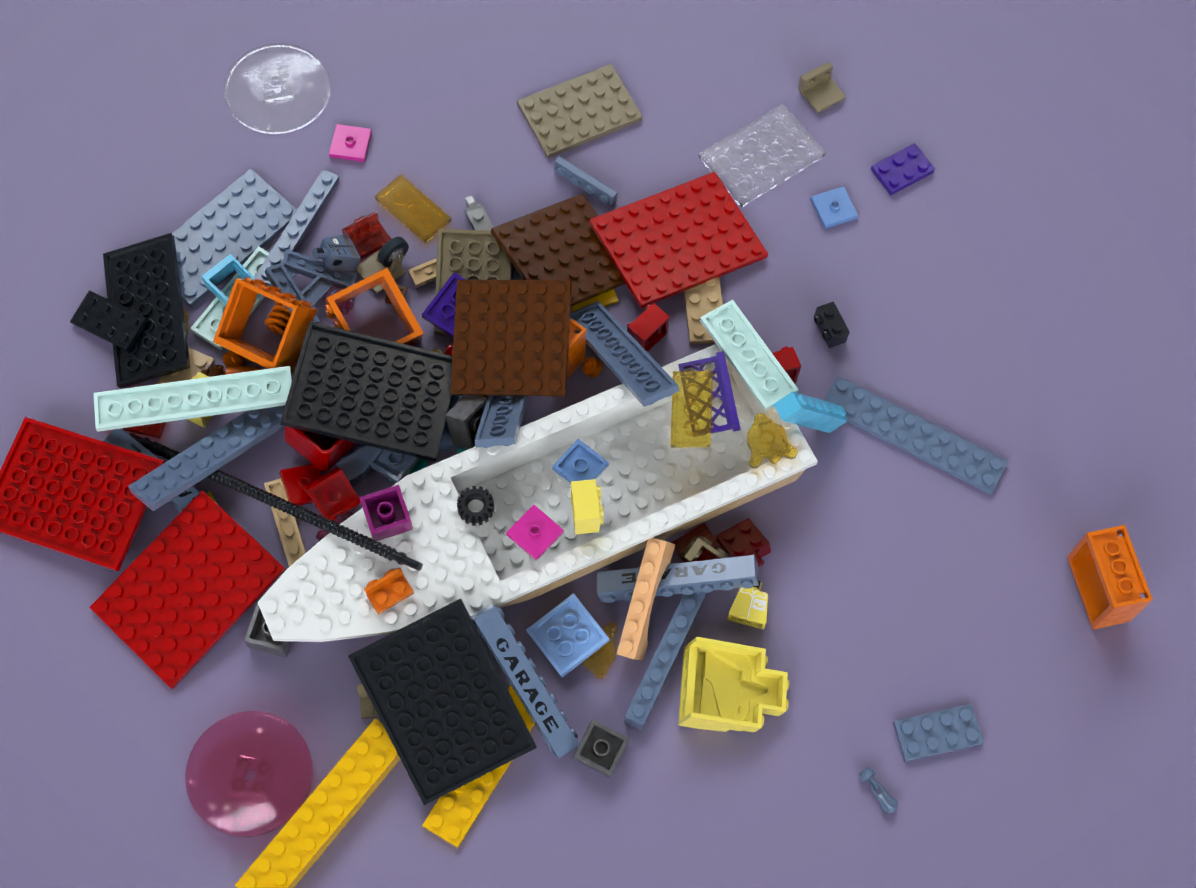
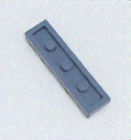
(585, 181)

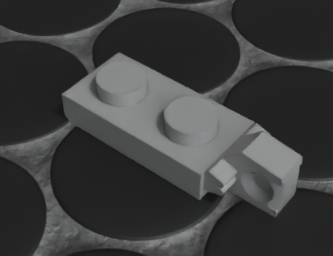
(477, 215)

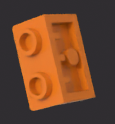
(388, 590)

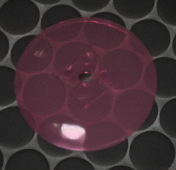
(228, 752)

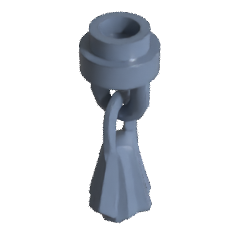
(886, 801)

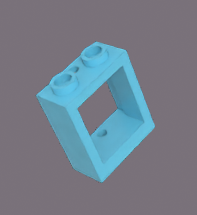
(220, 272)

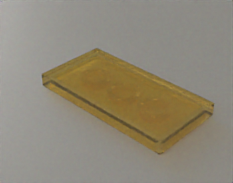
(413, 208)
(692, 409)

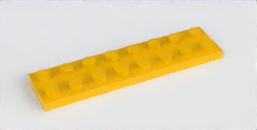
(459, 809)

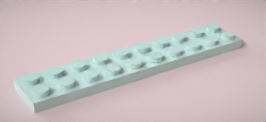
(192, 398)

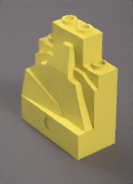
(729, 687)

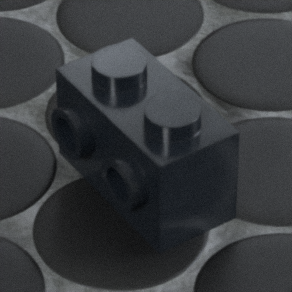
(831, 324)

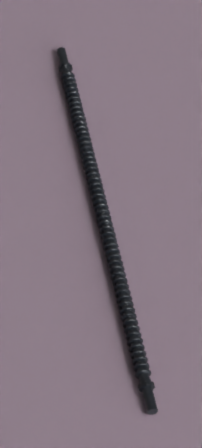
(290, 508)

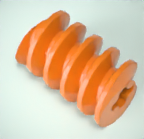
(278, 318)

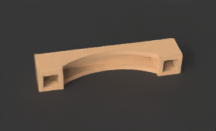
(635, 631)

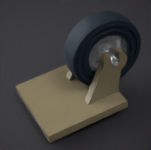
(389, 257)

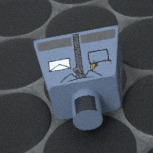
(338, 253)

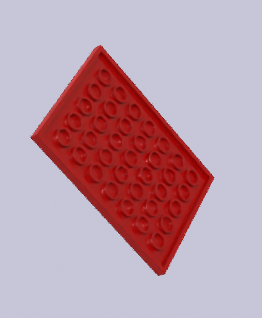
(678, 239)
(72, 493)
(187, 589)

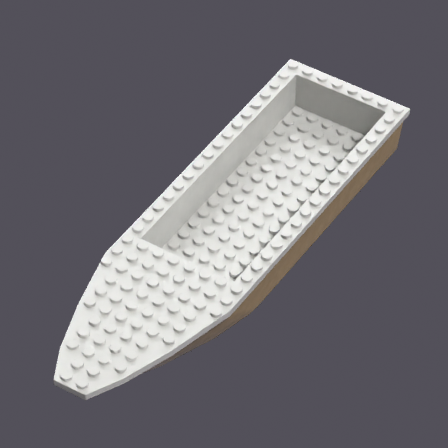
(643, 495)

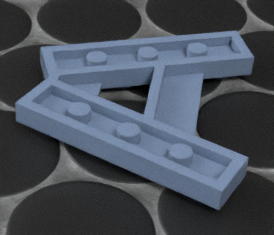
(296, 263)

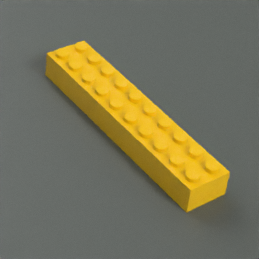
(324, 812)

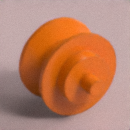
(232, 359)
(592, 367)

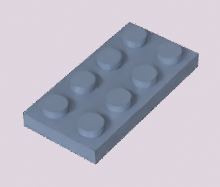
(938, 733)

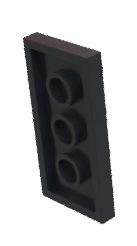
(109, 321)

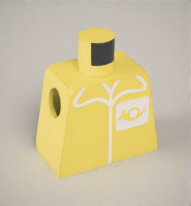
(750, 607)

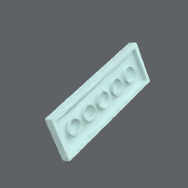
(209, 321)
(748, 354)

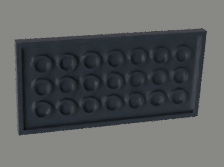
(148, 282)

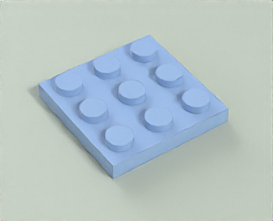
(568, 635)

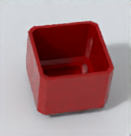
(319, 453)

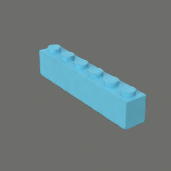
(810, 412)

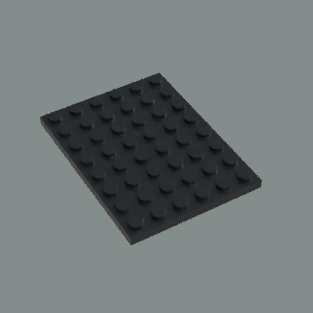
(370, 391)
(442, 701)

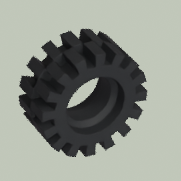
(475, 517)

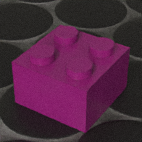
(386, 513)

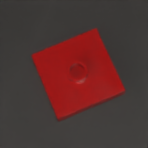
(296, 479)

